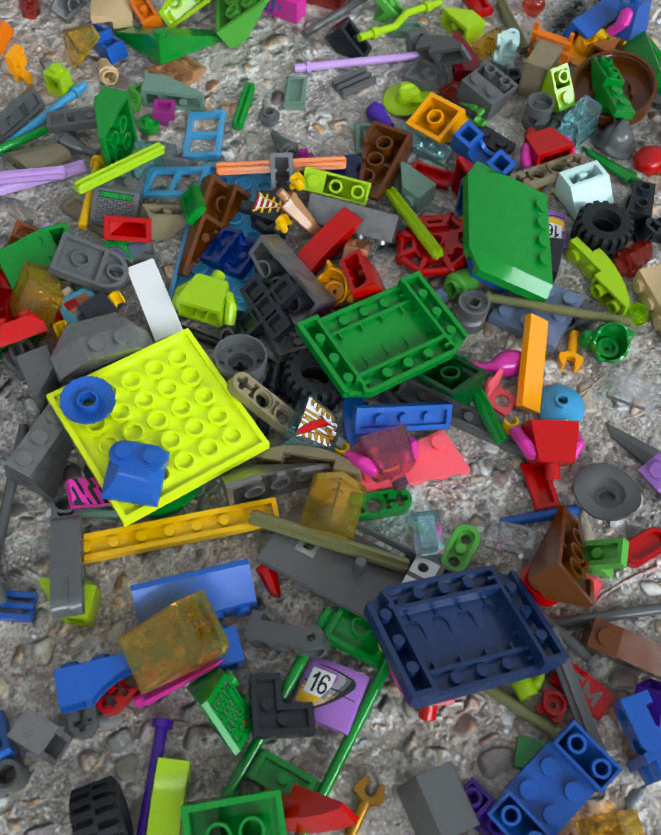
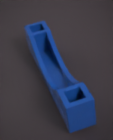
(85, 683)

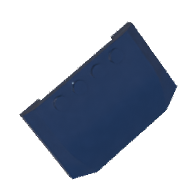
(462, 634)

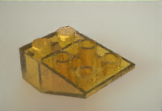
(174, 642)

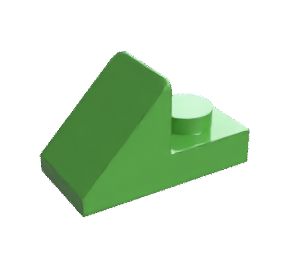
(387, 10)
(606, 555)

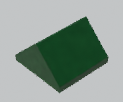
(455, 379)

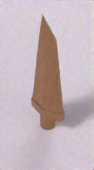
(297, 211)

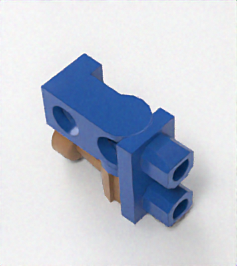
(641, 735)

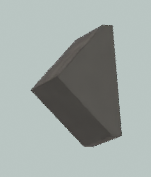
(281, 169)

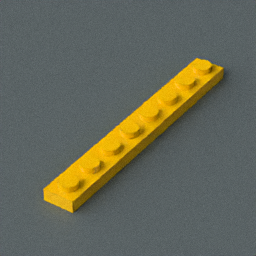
(174, 531)

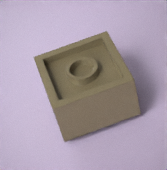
(542, 58)

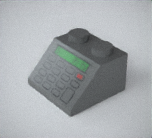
(117, 197)

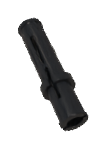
(273, 385)

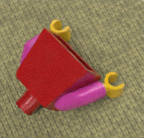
(544, 146)
(547, 443)

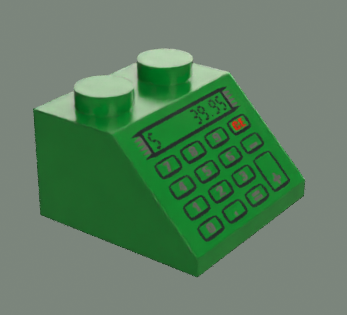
(223, 706)

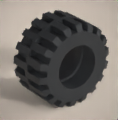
(603, 227)
(296, 387)
(100, 809)

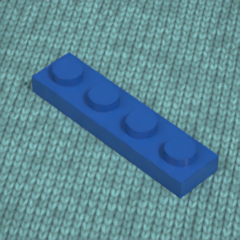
(414, 416)

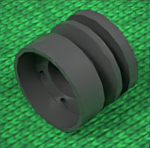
(241, 354)

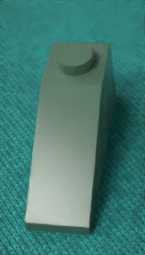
(165, 87)

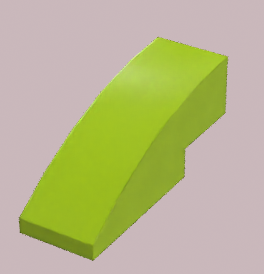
(168, 796)

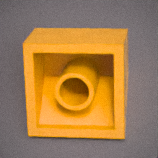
(437, 119)

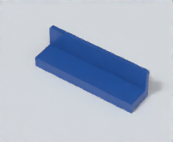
(594, 19)

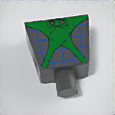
(132, 251)

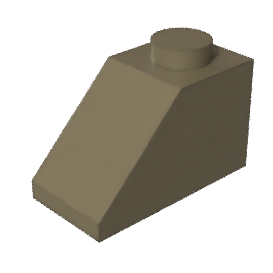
(165, 219)

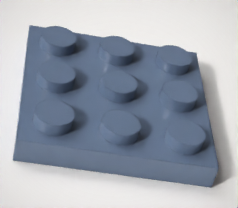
(513, 318)

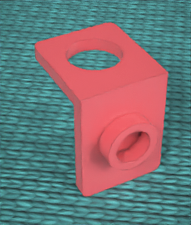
(493, 391)

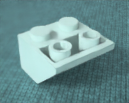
(583, 185)

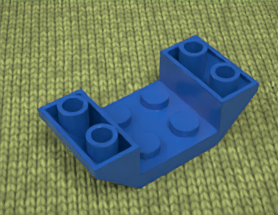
(554, 784)

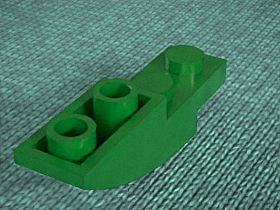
(607, 88)

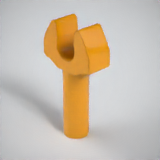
(570, 354)

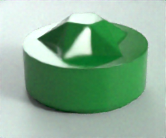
(148, 125)

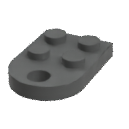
(88, 264)

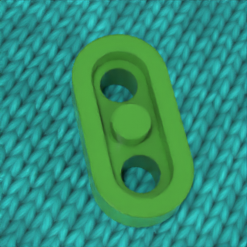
(460, 552)

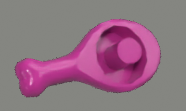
(506, 360)

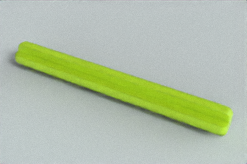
(118, 168)
(414, 223)

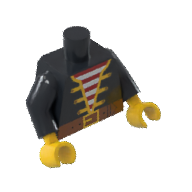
(266, 211)

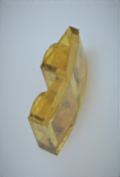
(486, 43)

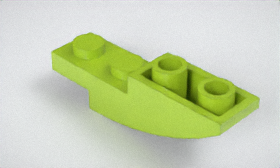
(604, 277)

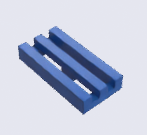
(20, 595)

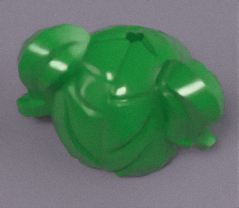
(610, 336)

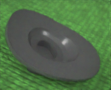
(606, 492)

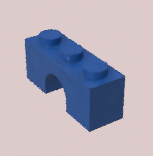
(469, 143)

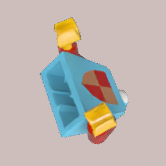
(72, 299)

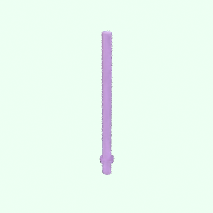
(358, 61)

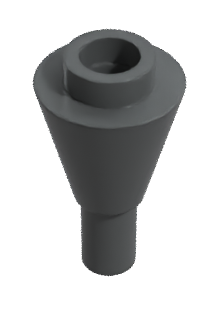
(283, 144)
(75, 146)

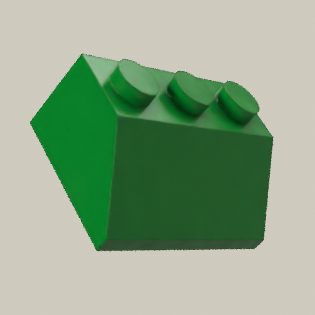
(645, 47)

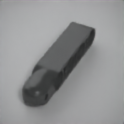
(66, 559)

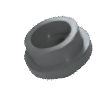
(269, 116)

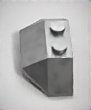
(96, 344)

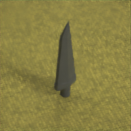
(636, 447)

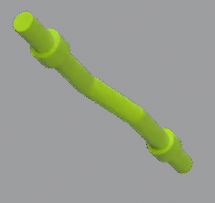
(375, 31)

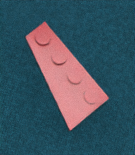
(435, 460)

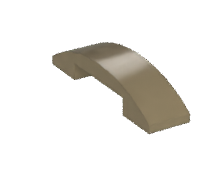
(307, 454)

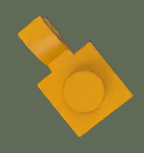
(16, 64)

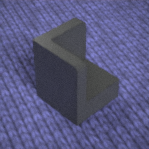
(171, 159)

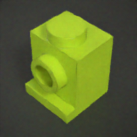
(57, 76)

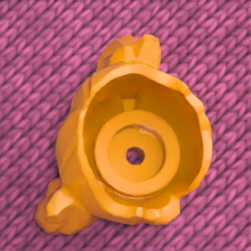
(335, 280)

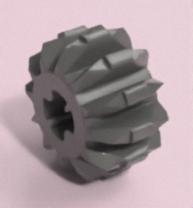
(10, 361)

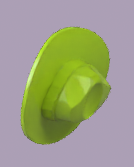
(404, 99)

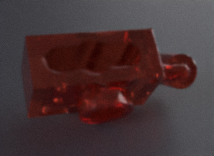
(633, 258)

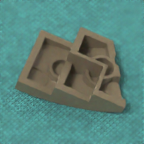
(38, 156)

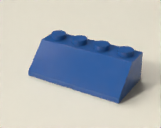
(226, 586)

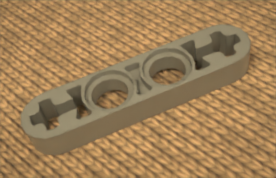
(546, 172)
(273, 403)

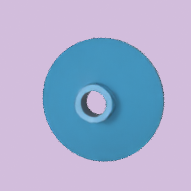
(554, 410)

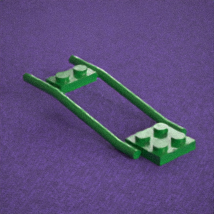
(263, 768)

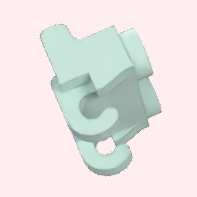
(507, 45)

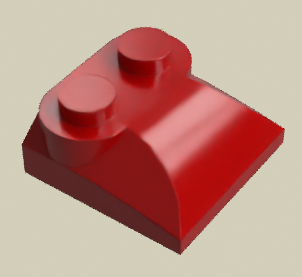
(23, 327)

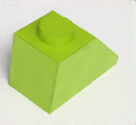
(465, 21)

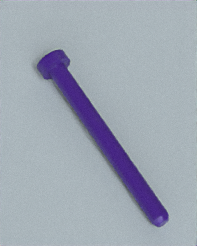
(162, 726)

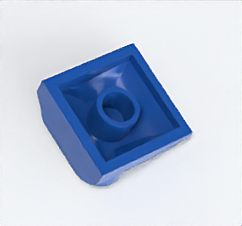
(135, 473)

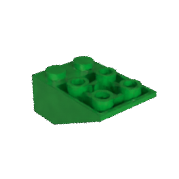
(34, 248)

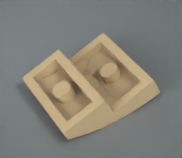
(112, 10)

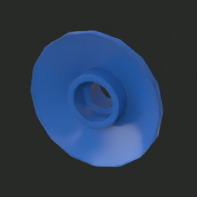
(84, 391)

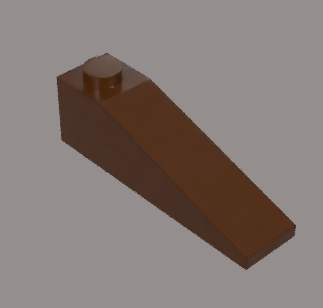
(622, 646)

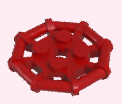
(447, 238)

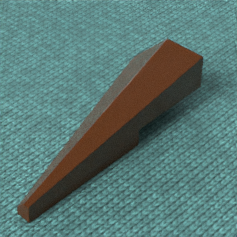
(222, 205)

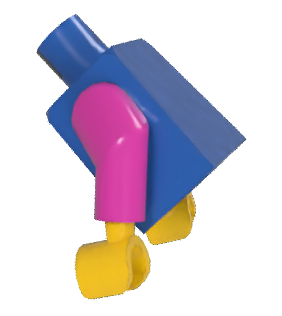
(630, 20)

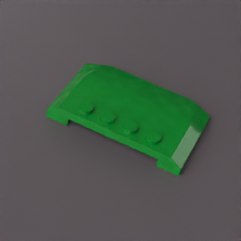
(507, 232)
(384, 338)

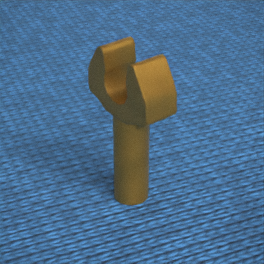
(364, 803)

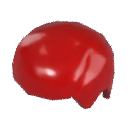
(648, 160)

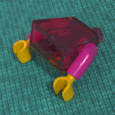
(384, 455)

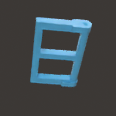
(218, 135)
(177, 172)

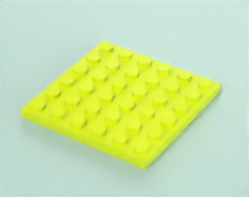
(174, 401)

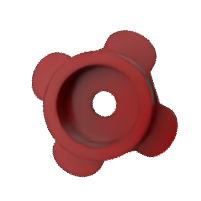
(544, 708)

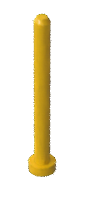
(97, 162)

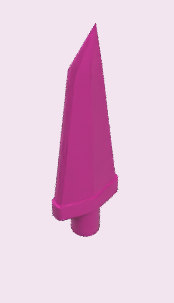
(151, 696)

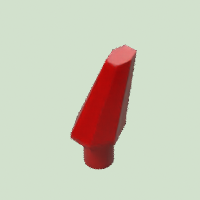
(270, 580)

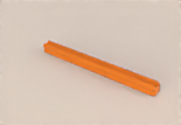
(264, 166)

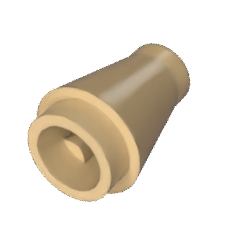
(107, 72)

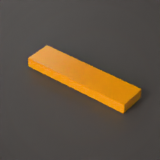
(532, 364)

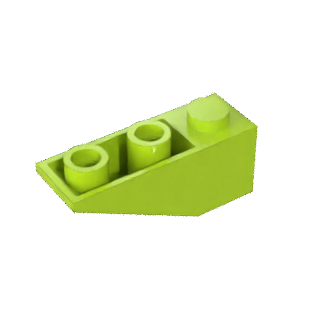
(336, 185)

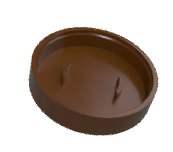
(639, 83)

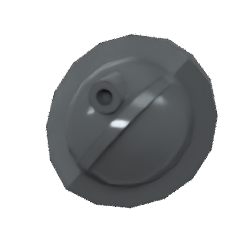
(616, 139)

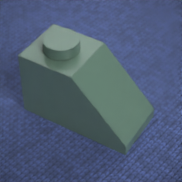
(415, 187)

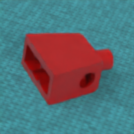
(361, 286)

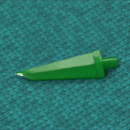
(618, 170)

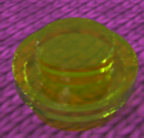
(638, 312)

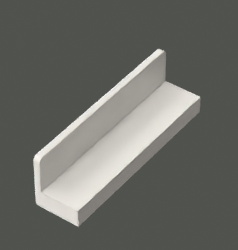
(154, 300)

